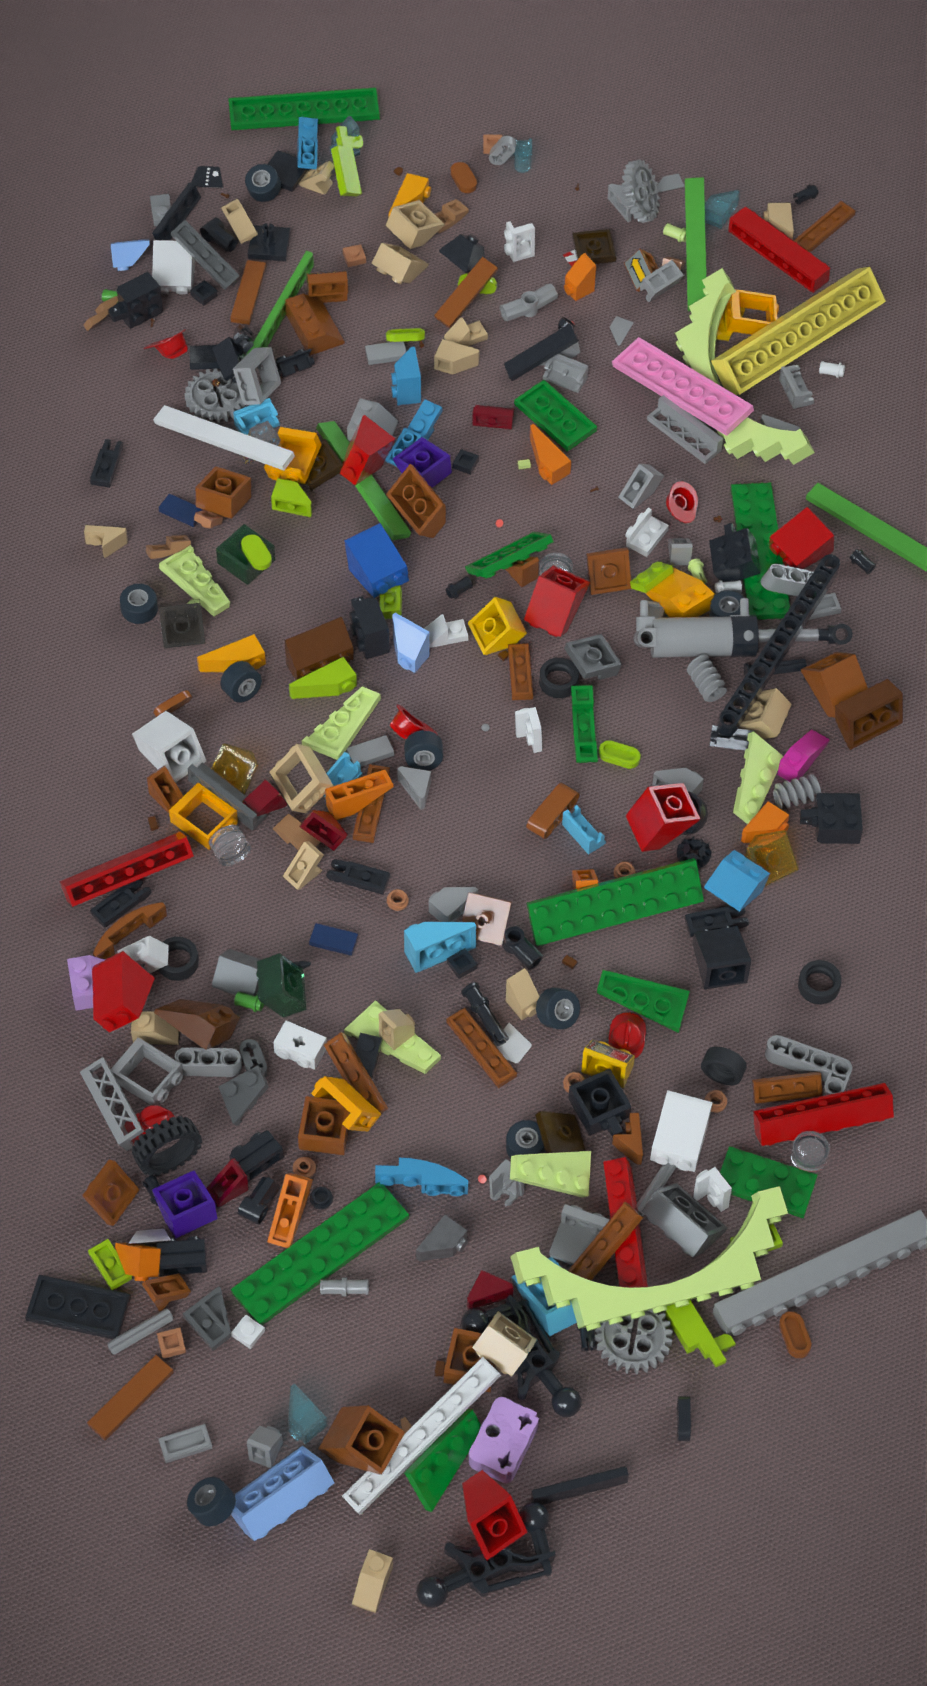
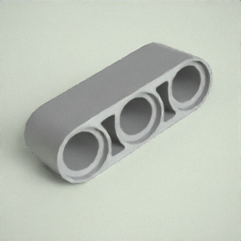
(785, 579)
(217, 1068)

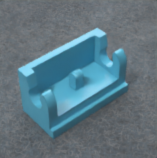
(255, 414)
(344, 770)
(582, 830)

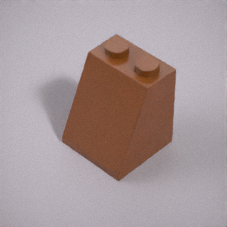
(834, 679)
(362, 1439)

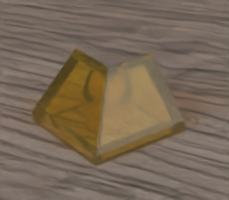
(235, 766)
(773, 854)

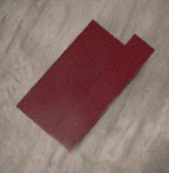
(493, 417)

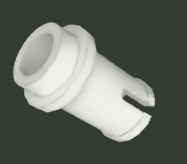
(832, 369)
(732, 586)

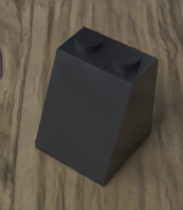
(721, 957)

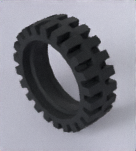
(161, 1134)

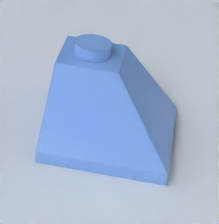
(127, 253)
(410, 643)

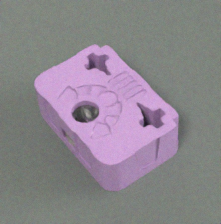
(509, 1444)

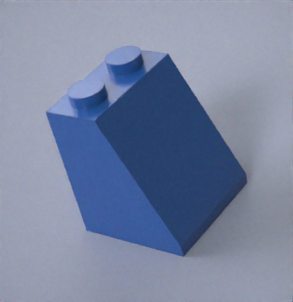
(375, 561)

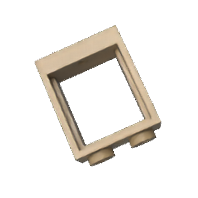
(313, 791)

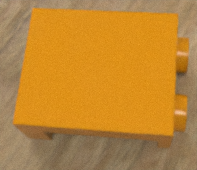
(305, 448)
(362, 1113)

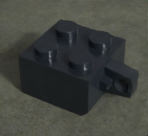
(137, 301)
(734, 555)
(369, 627)
(835, 818)
(600, 1103)

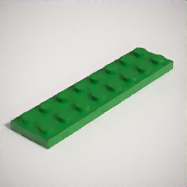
(286, 109)
(756, 511)
(615, 902)
(319, 1254)

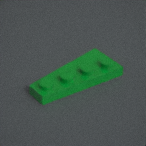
(647, 998)
(440, 1462)

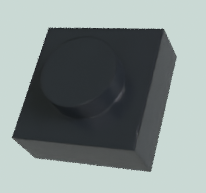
(203, 292)
(465, 461)
(462, 963)

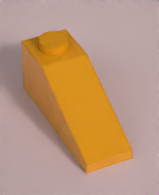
(411, 190)
(245, 650)

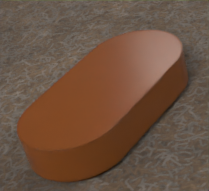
(463, 177)
(173, 703)
(795, 1334)

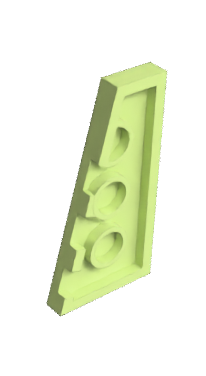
(192, 577)
(343, 726)
(757, 776)
(413, 1052)
(554, 1171)

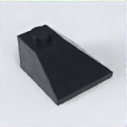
(463, 252)

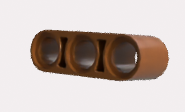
(551, 810)

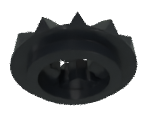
(704, 851)

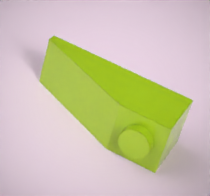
(327, 681)

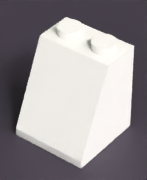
(172, 267)
(170, 744)
(681, 1131)

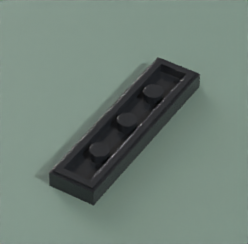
(177, 213)
(541, 352)
(580, 1486)

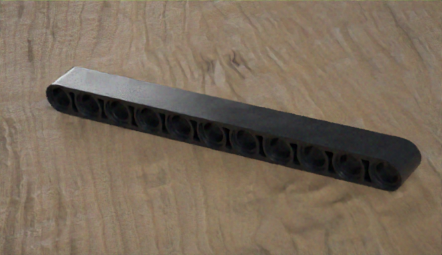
(774, 651)

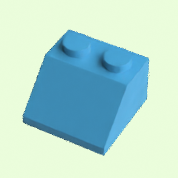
(406, 379)
(737, 880)

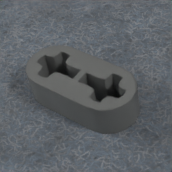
(258, 1057)

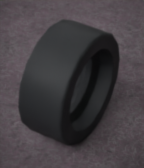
(558, 664)
(189, 969)
(812, 995)
(723, 1065)

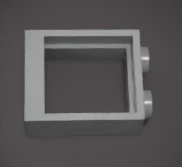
(245, 372)
(133, 1057)

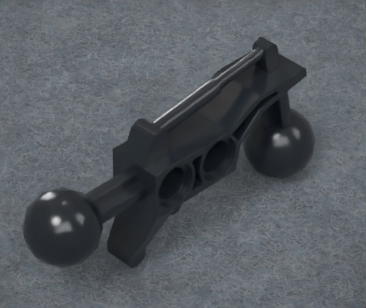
(564, 1400)
(433, 1590)

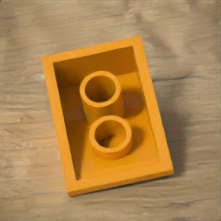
(682, 595)

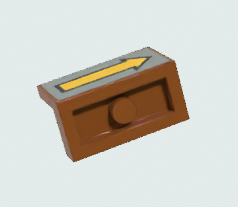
(640, 266)

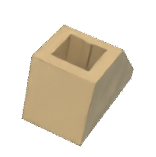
(239, 221)
(455, 357)

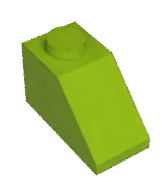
(290, 498)

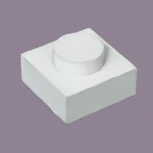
(248, 1331)

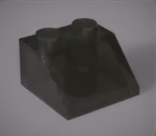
(181, 623)

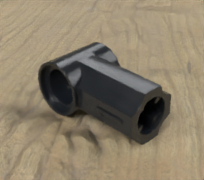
(216, 232)
(522, 948)
(256, 1205)

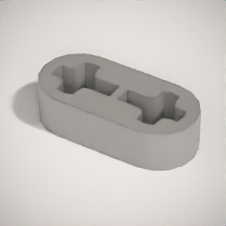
(505, 152)

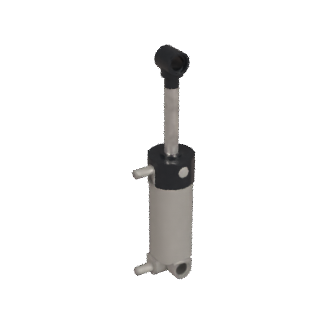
(716, 635)

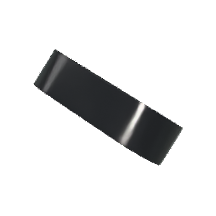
(683, 1418)

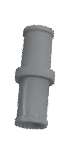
(344, 1287)

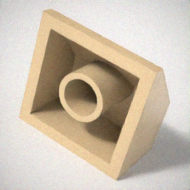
(413, 223)
(398, 263)
(767, 714)
(504, 1344)

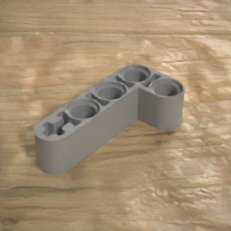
(810, 1056)

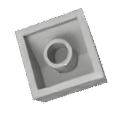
(376, 413)

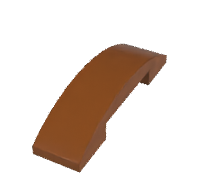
(123, 927)

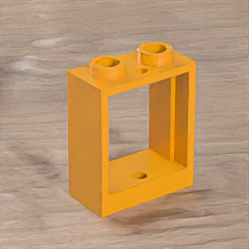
(750, 300)
(191, 801)

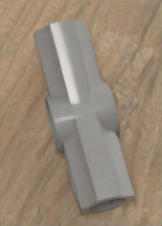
(528, 303)

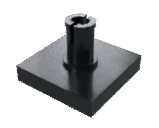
(269, 243)

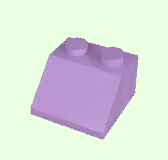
(81, 980)

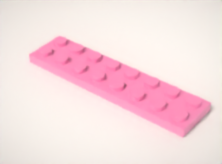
(683, 386)

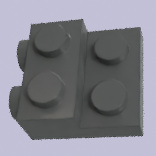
(593, 657)

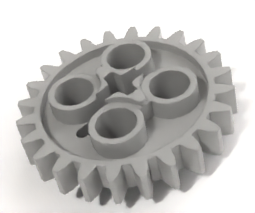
(641, 191)
(203, 399)
(656, 1340)

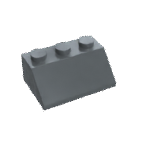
(683, 1219)

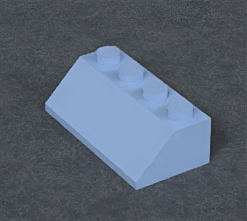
(280, 1492)

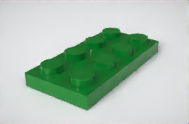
(555, 415)
(505, 556)
(752, 1173)

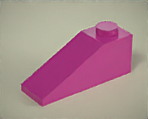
(802, 755)

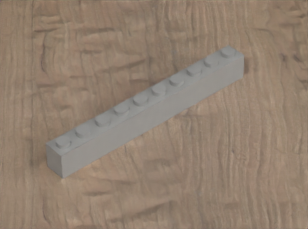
(821, 1274)

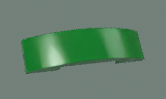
(583, 724)

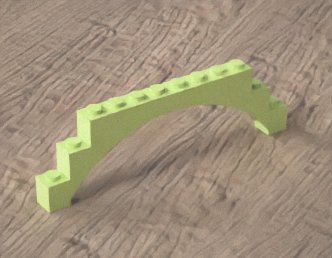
(699, 343)
(601, 1303)

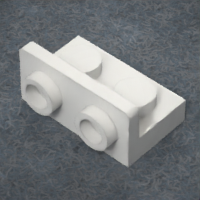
(519, 241)
(645, 533)
(528, 725)
(715, 1187)

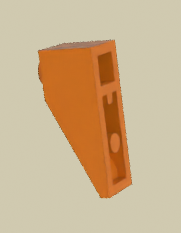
(550, 460)
(356, 794)
(289, 1209)

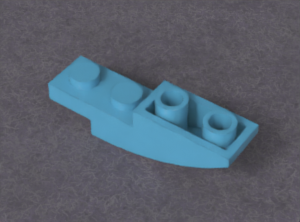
(307, 143)
(420, 426)
(431, 1176)

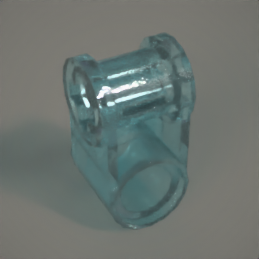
(523, 155)

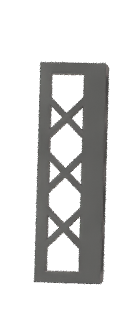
(205, 255)
(226, 792)

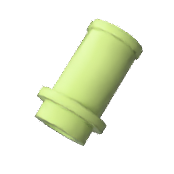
(675, 232)
(696, 569)

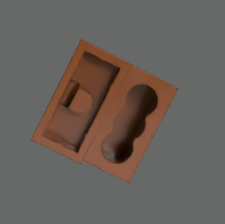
(328, 286)

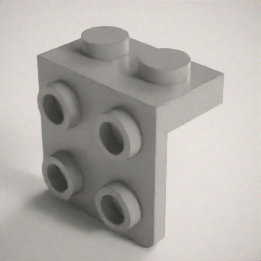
(575, 1233)

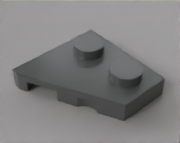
(242, 1092)
(210, 1319)

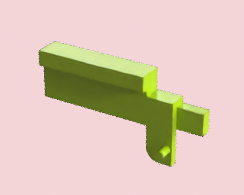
(345, 162)
(694, 1333)

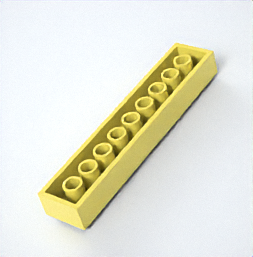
(798, 331)

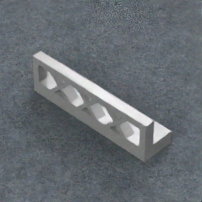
(689, 427)
(107, 1104)

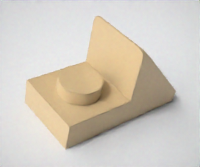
(318, 179)
(466, 334)
(109, 537)
(304, 866)

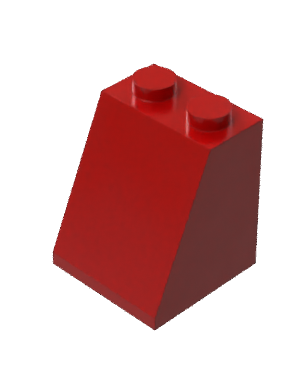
(366, 451)
(802, 540)
(555, 600)
(661, 815)
(119, 991)
(491, 1514)

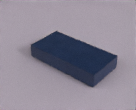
(179, 509)
(333, 939)

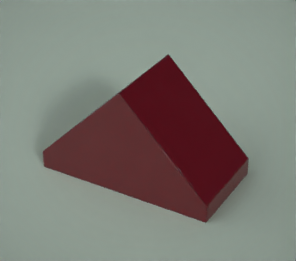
(264, 799)
(324, 828)
(228, 1183)
(488, 1290)

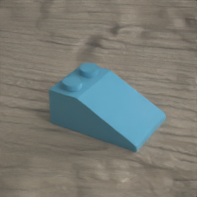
(434, 942)
(550, 1317)

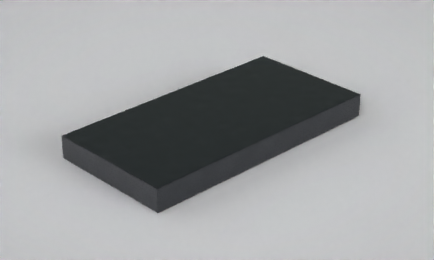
(78, 1307)

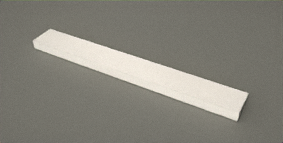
(224, 437)
(423, 1434)

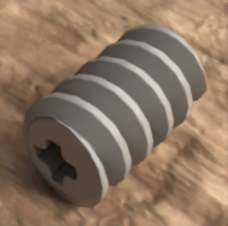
(706, 678)
(796, 790)

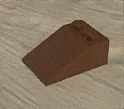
(200, 1021)

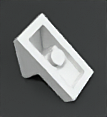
(446, 632)

